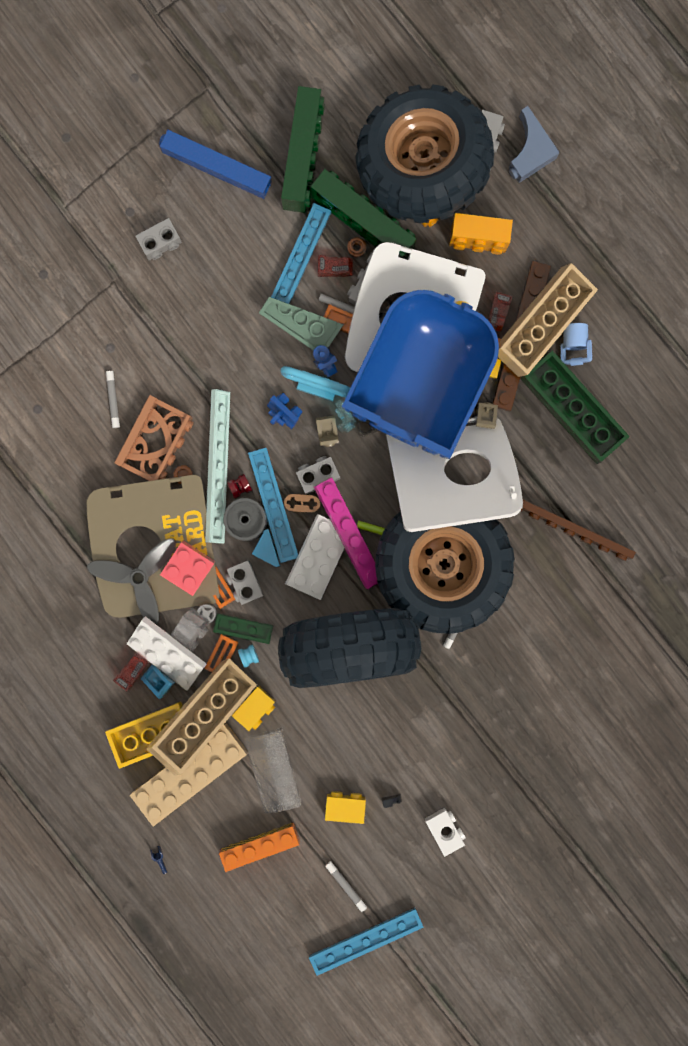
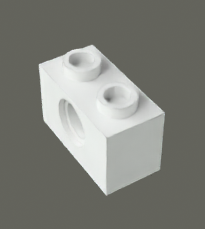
(446, 843)

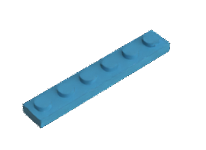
(301, 253)
(273, 505)
(366, 941)

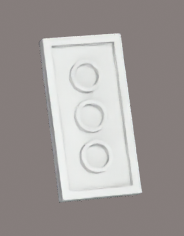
(316, 559)
(166, 653)

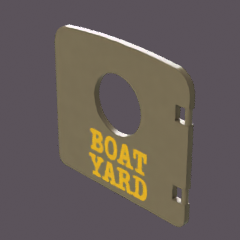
(169, 514)

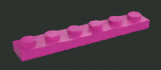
(347, 531)

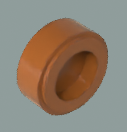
(182, 471)

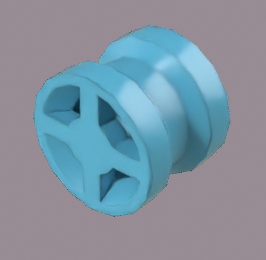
(248, 655)

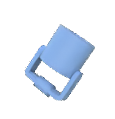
(576, 338)

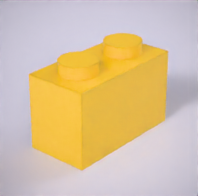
(254, 708)
(345, 808)

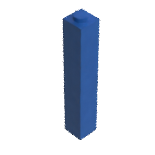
(215, 164)

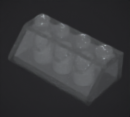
(273, 771)

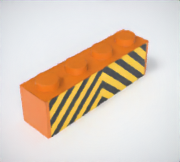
(259, 847)

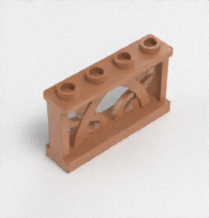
(149, 414)

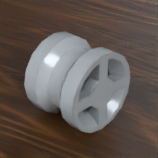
(209, 615)

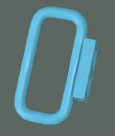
(315, 384)

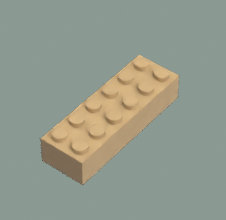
(545, 319)
(201, 717)
(168, 791)

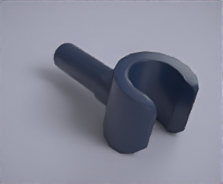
(158, 858)

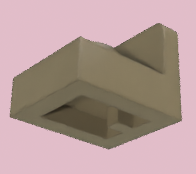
(486, 415)

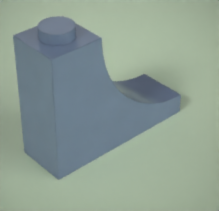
(537, 149)

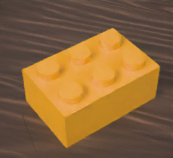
(480, 233)

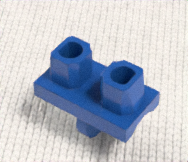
(324, 360)
(281, 413)

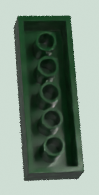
(303, 149)
(359, 214)
(575, 407)

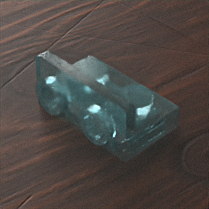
(349, 422)

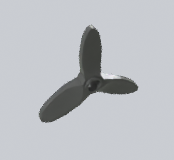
(122, 573)

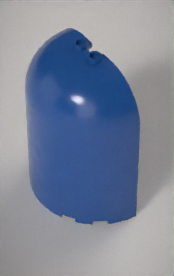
(425, 371)

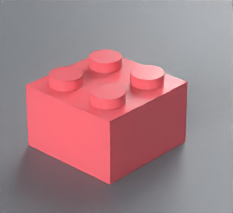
(187, 568)

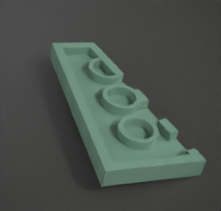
(302, 324)

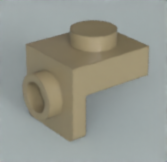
(327, 431)

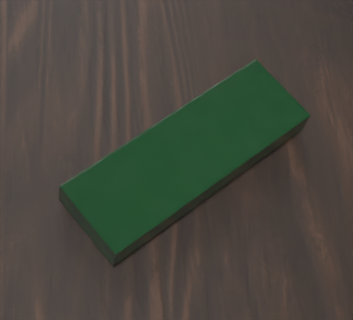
(243, 628)

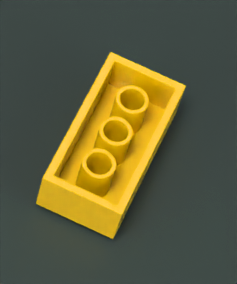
(132, 738)

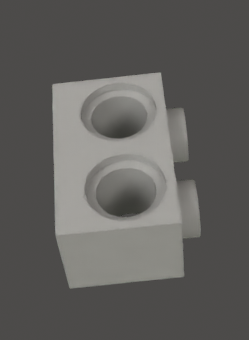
(156, 235)
(315, 469)
(249, 581)

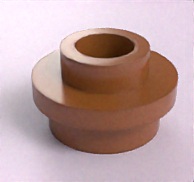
(356, 241)

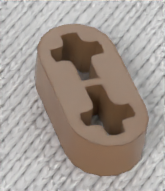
(302, 508)

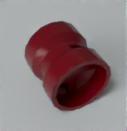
(243, 484)

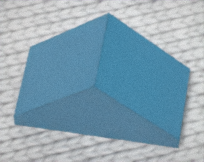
(266, 550)
(157, 681)

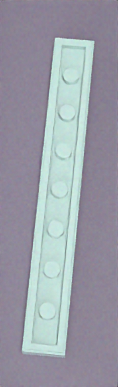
(217, 466)

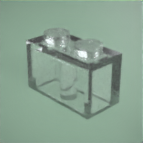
(190, 629)

